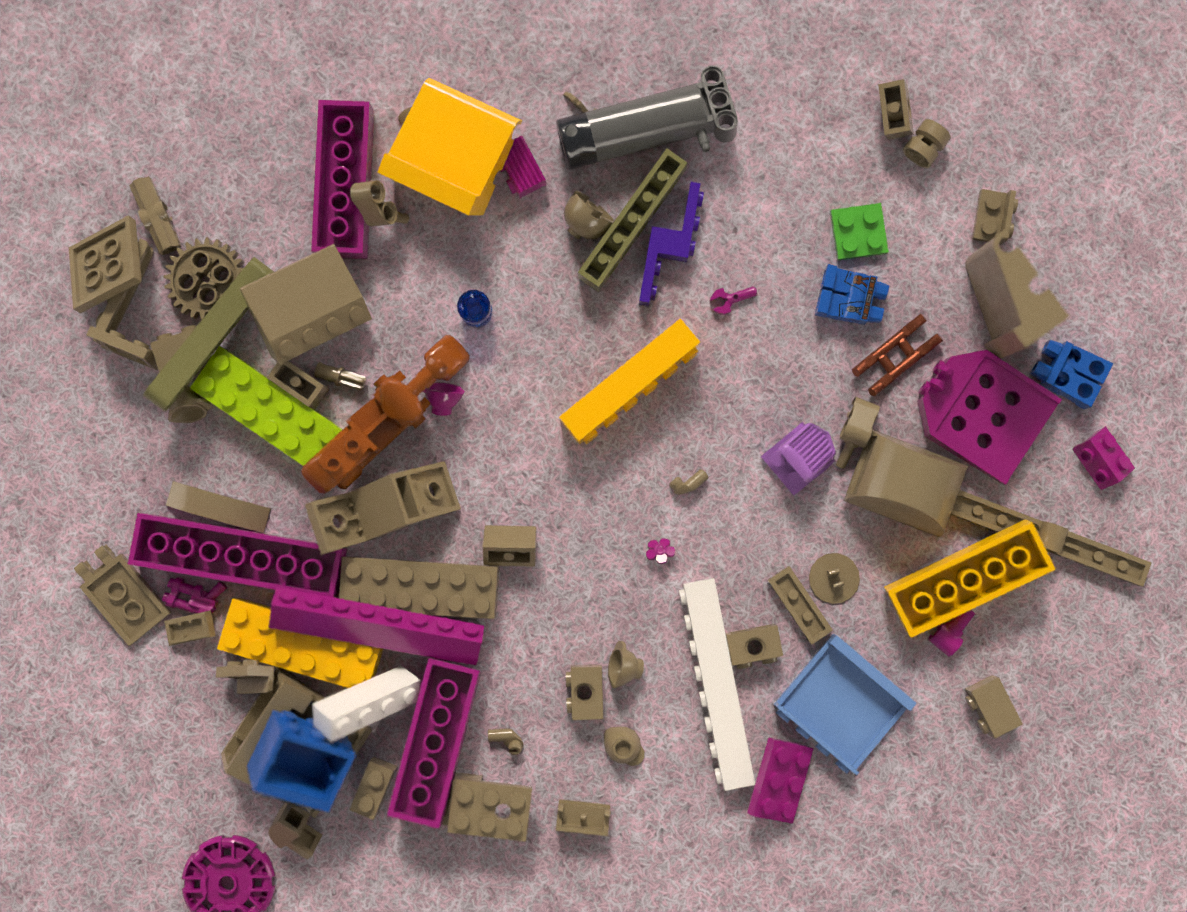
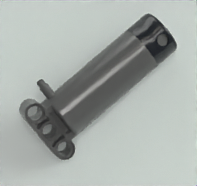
(650, 122)

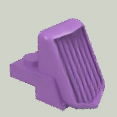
(801, 456)

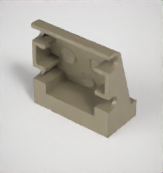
(1008, 305)
(287, 695)

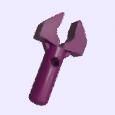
(731, 298)

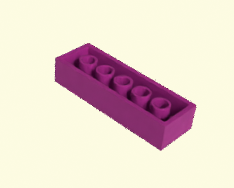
(341, 160)
(434, 743)

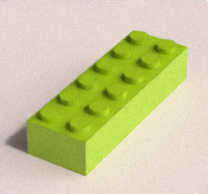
(264, 406)

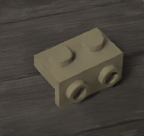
(250, 676)

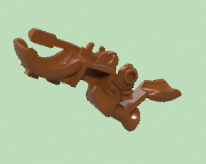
(382, 419)

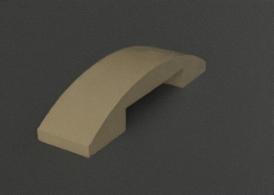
(218, 507)

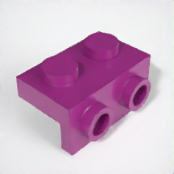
(1104, 458)

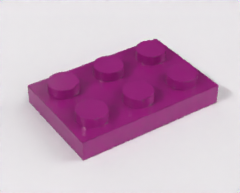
(780, 780)

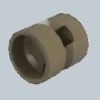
(928, 140)

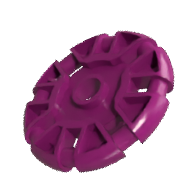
(230, 866)

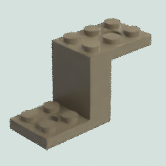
(382, 507)

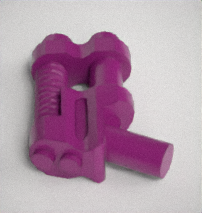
(200, 600)

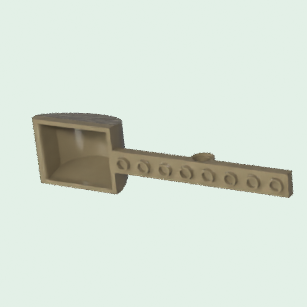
(925, 490)

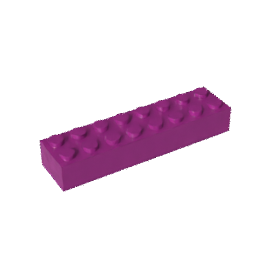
(234, 555)

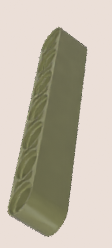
(204, 339)

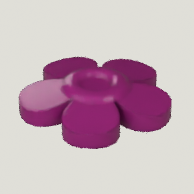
(660, 550)

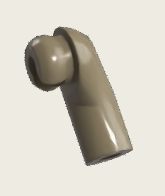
(690, 485)
(508, 737)

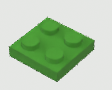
(859, 231)

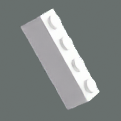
(366, 703)

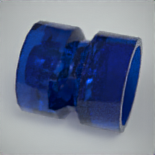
(474, 308)

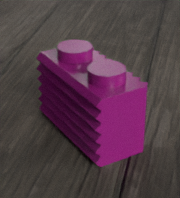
(522, 170)

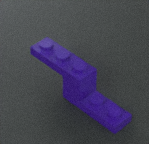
(671, 244)

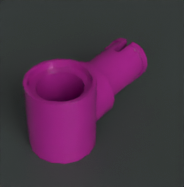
(949, 635)

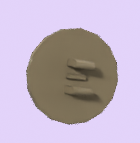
(834, 578)

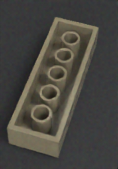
(422, 586)

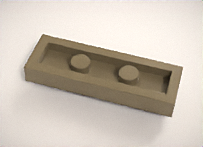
(800, 605)

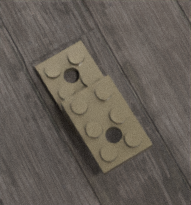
(474, 804)

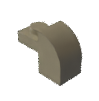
(292, 831)

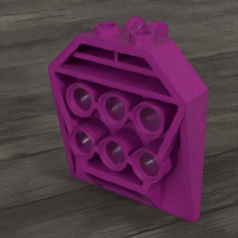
(1019, 424)

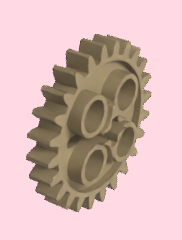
(187, 267)

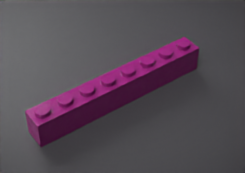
(375, 626)

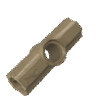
(154, 215)

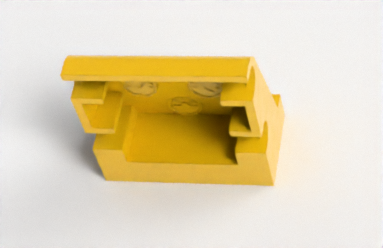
(451, 148)

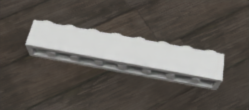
(718, 684)

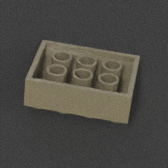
(305, 304)

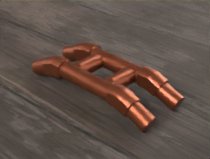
(912, 355)

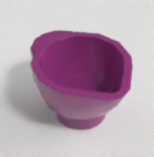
(443, 397)

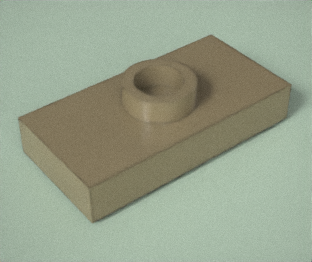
(189, 628)

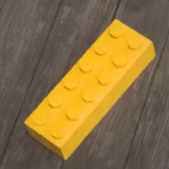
(630, 381)
(969, 578)
(322, 658)

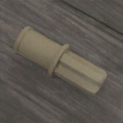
(340, 376)

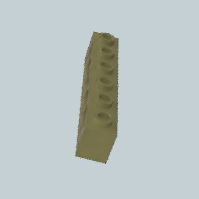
(632, 220)

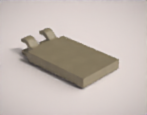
(121, 595)

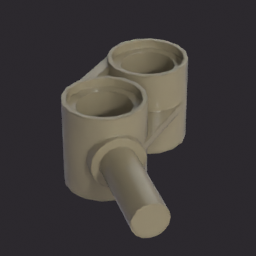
(370, 202)
(857, 428)

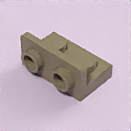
(994, 215)

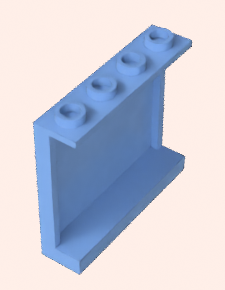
(842, 703)

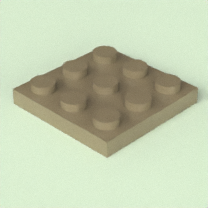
(104, 264)

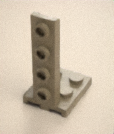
(110, 318)

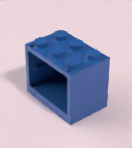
(299, 762)

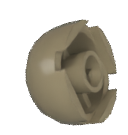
(586, 218)

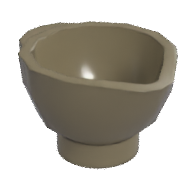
(188, 407)
(623, 666)
(623, 745)

